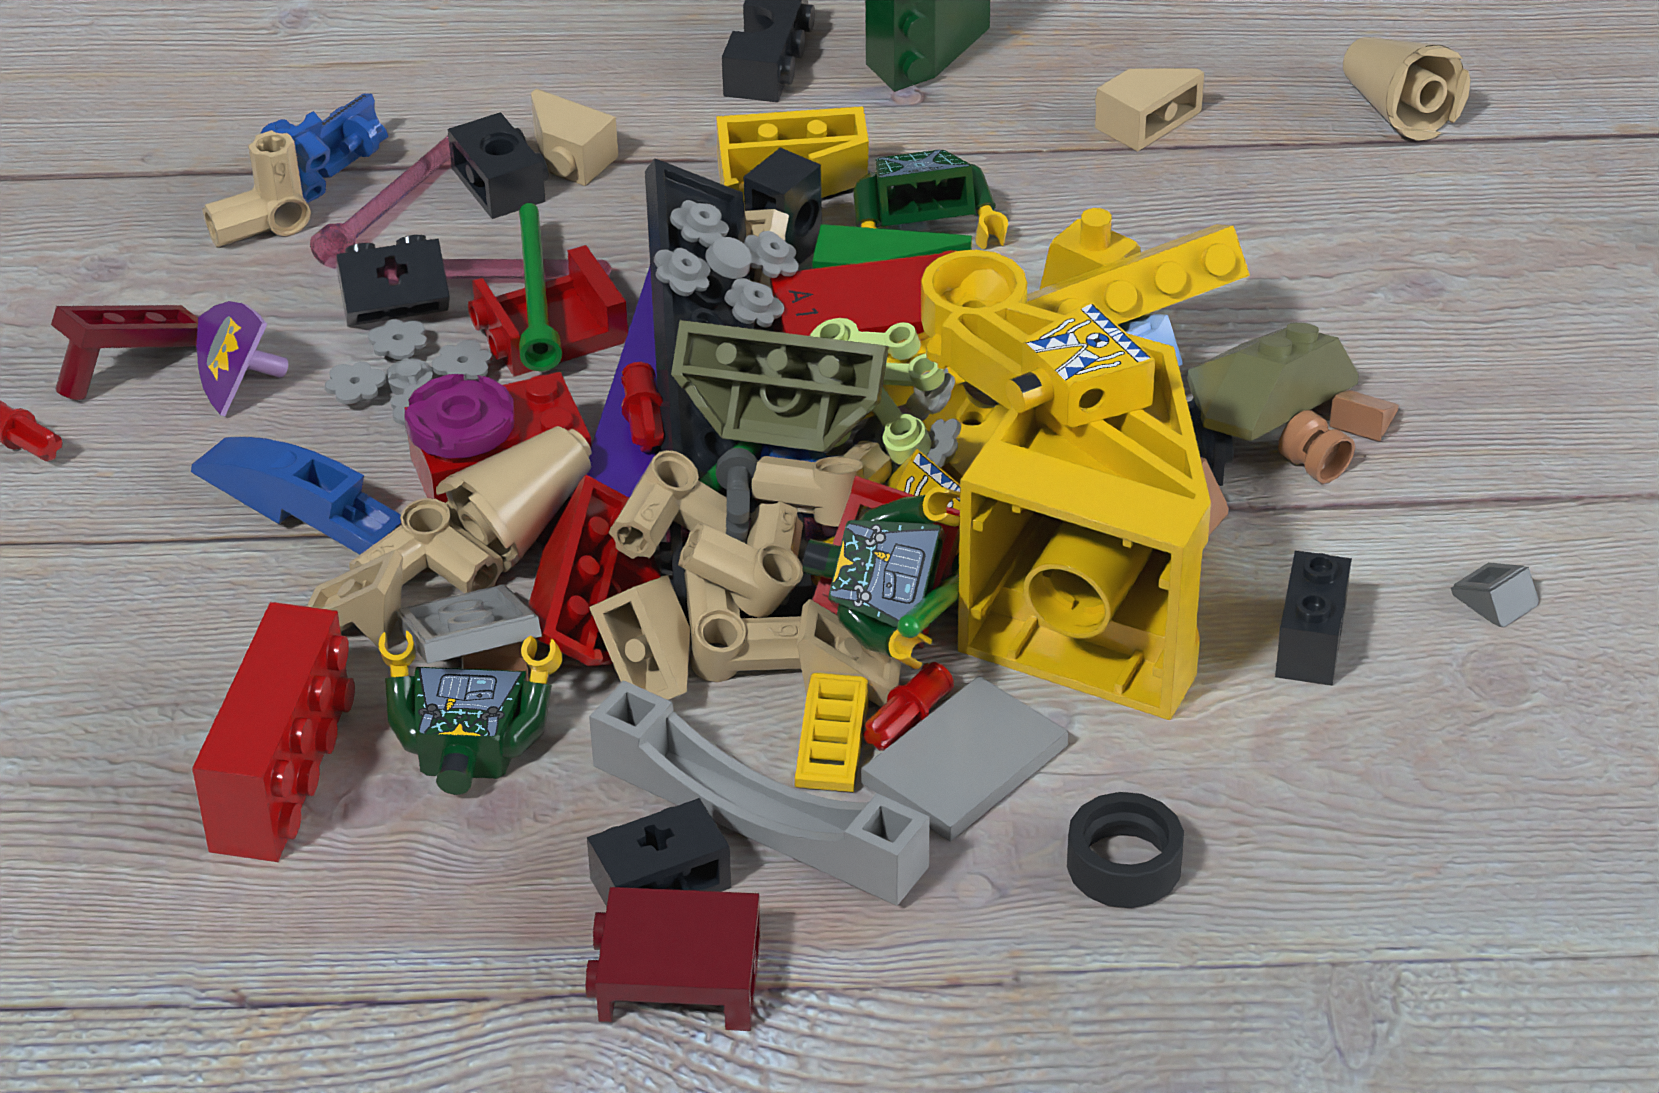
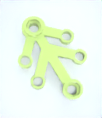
(902, 431)

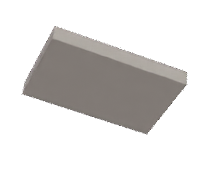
(468, 623)
(965, 757)

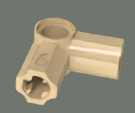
(273, 202)
(821, 485)
(664, 495)
(437, 545)
(754, 572)
(748, 641)

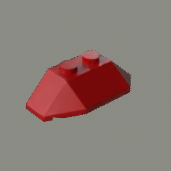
(583, 570)

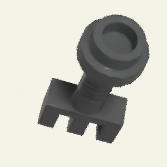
(735, 474)

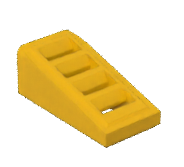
(836, 699)

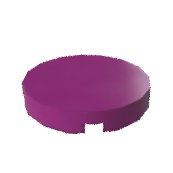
(459, 416)

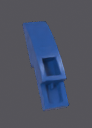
(298, 482)

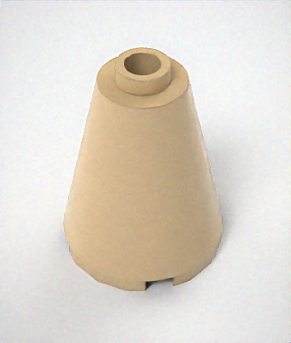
(1409, 83)
(517, 491)

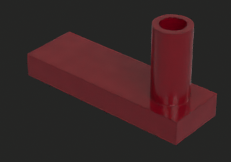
(115, 327)

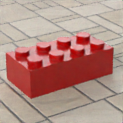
(273, 732)

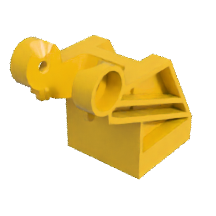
(1069, 537)

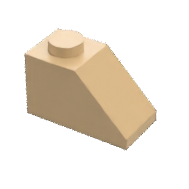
(1148, 103)
(573, 137)
(647, 637)

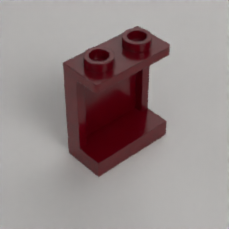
(677, 951)

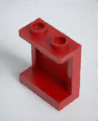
(580, 306)

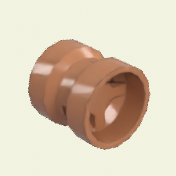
(1311, 443)

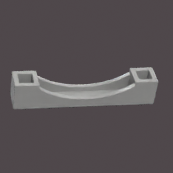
(865, 844)

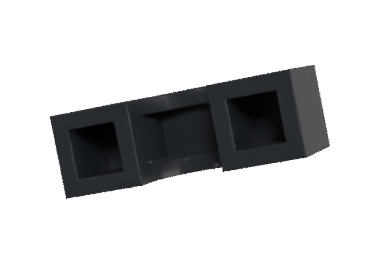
(764, 55)

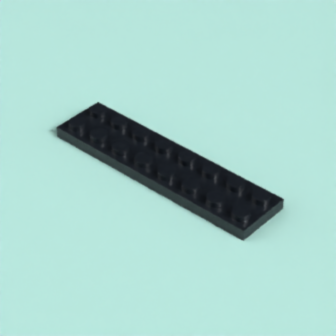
(682, 422)

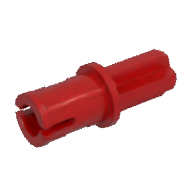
(642, 405)
(20, 431)
(908, 705)

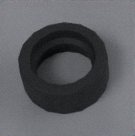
(1125, 883)

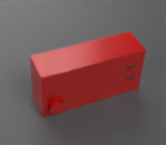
(867, 293)

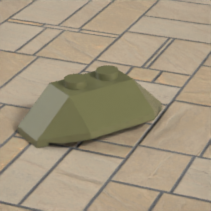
(1270, 380)
(778, 384)

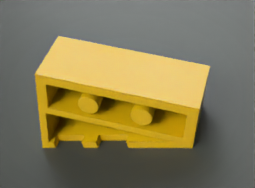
(826, 136)

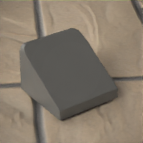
(1498, 592)

